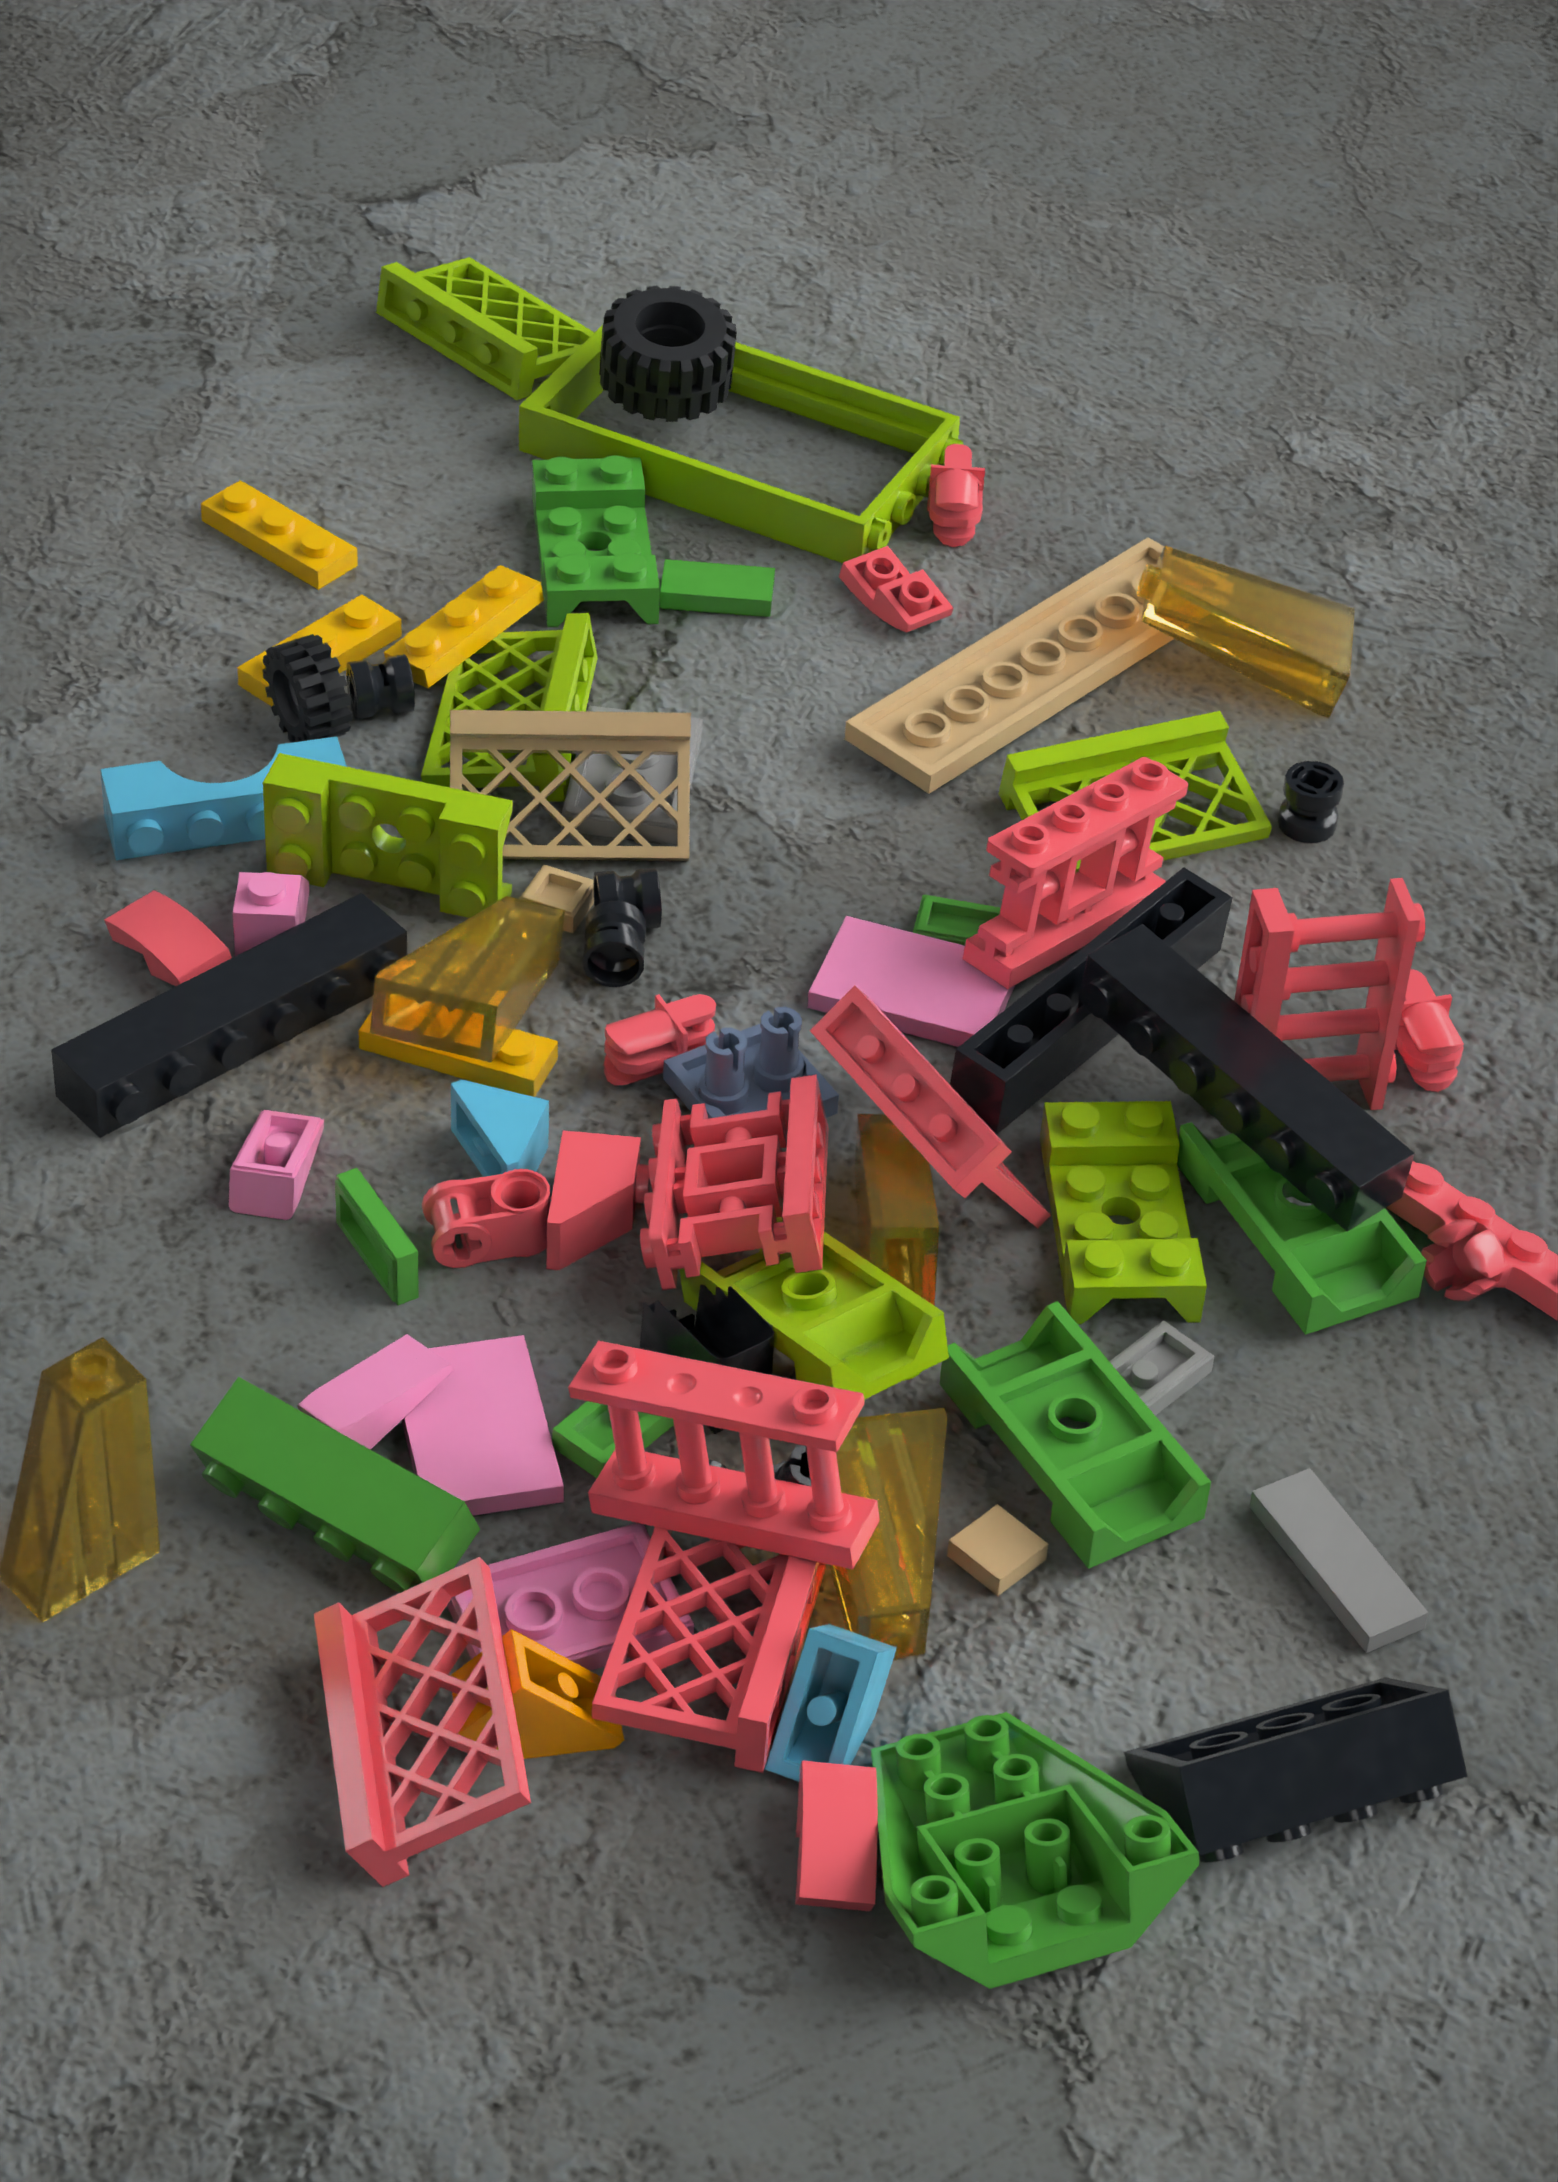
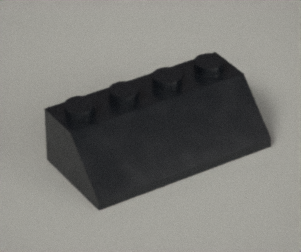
(1303, 1765)

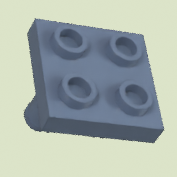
(743, 1066)

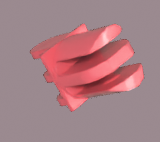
(955, 496)
(1427, 1036)
(642, 1042)

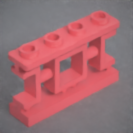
(1045, 903)
(738, 1184)

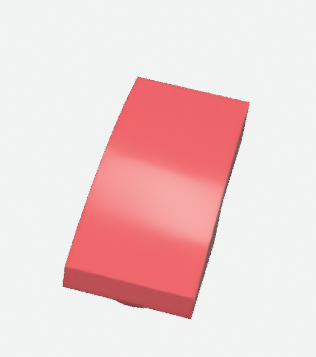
(892, 592)
(168, 937)
(837, 1836)

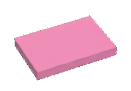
(911, 979)
(486, 1430)
(574, 1595)

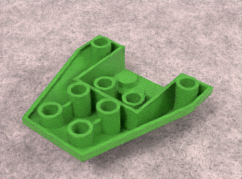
(1018, 1851)

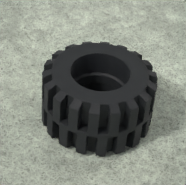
(667, 353)

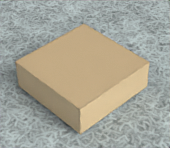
(562, 891)
(997, 1549)

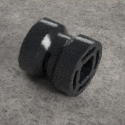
(380, 686)
(1310, 802)
(638, 889)
(614, 944)

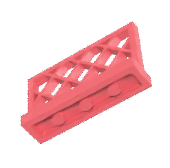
(921, 1102)
(761, 1676)
(367, 1744)

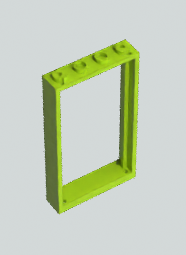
(551, 430)

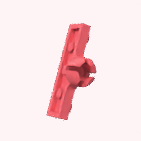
(1474, 1245)

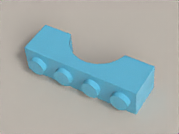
(161, 812)

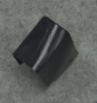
(724, 1333)

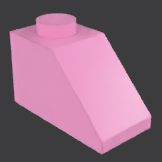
(267, 907)

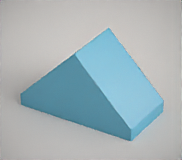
(499, 1127)

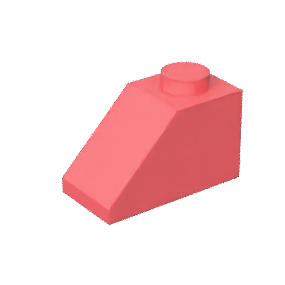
(593, 1194)

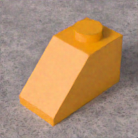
(549, 1702)

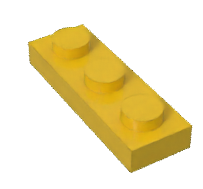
(279, 534)
(467, 624)
(350, 631)
(518, 1066)

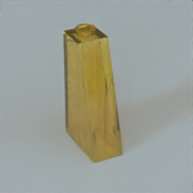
(1253, 626)
(472, 981)
(895, 1205)
(900, 1466)
(83, 1483)

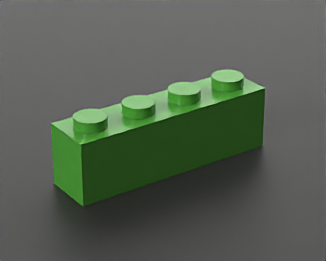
(332, 1487)

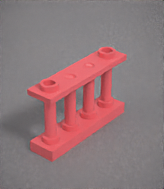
(1268, 980)
(717, 1501)

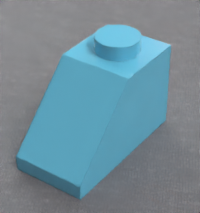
(830, 1699)

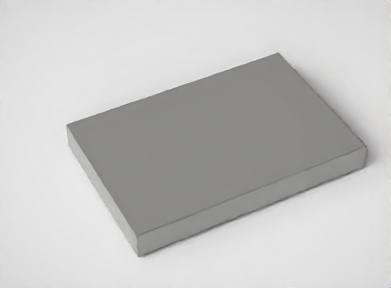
(629, 797)

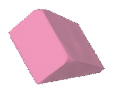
(274, 1164)
(377, 1391)

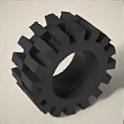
(307, 689)

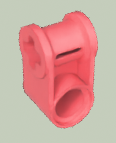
(495, 1217)

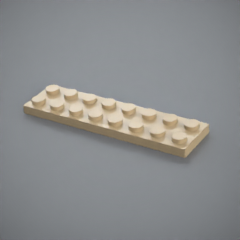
(1013, 676)

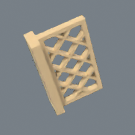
(584, 735)

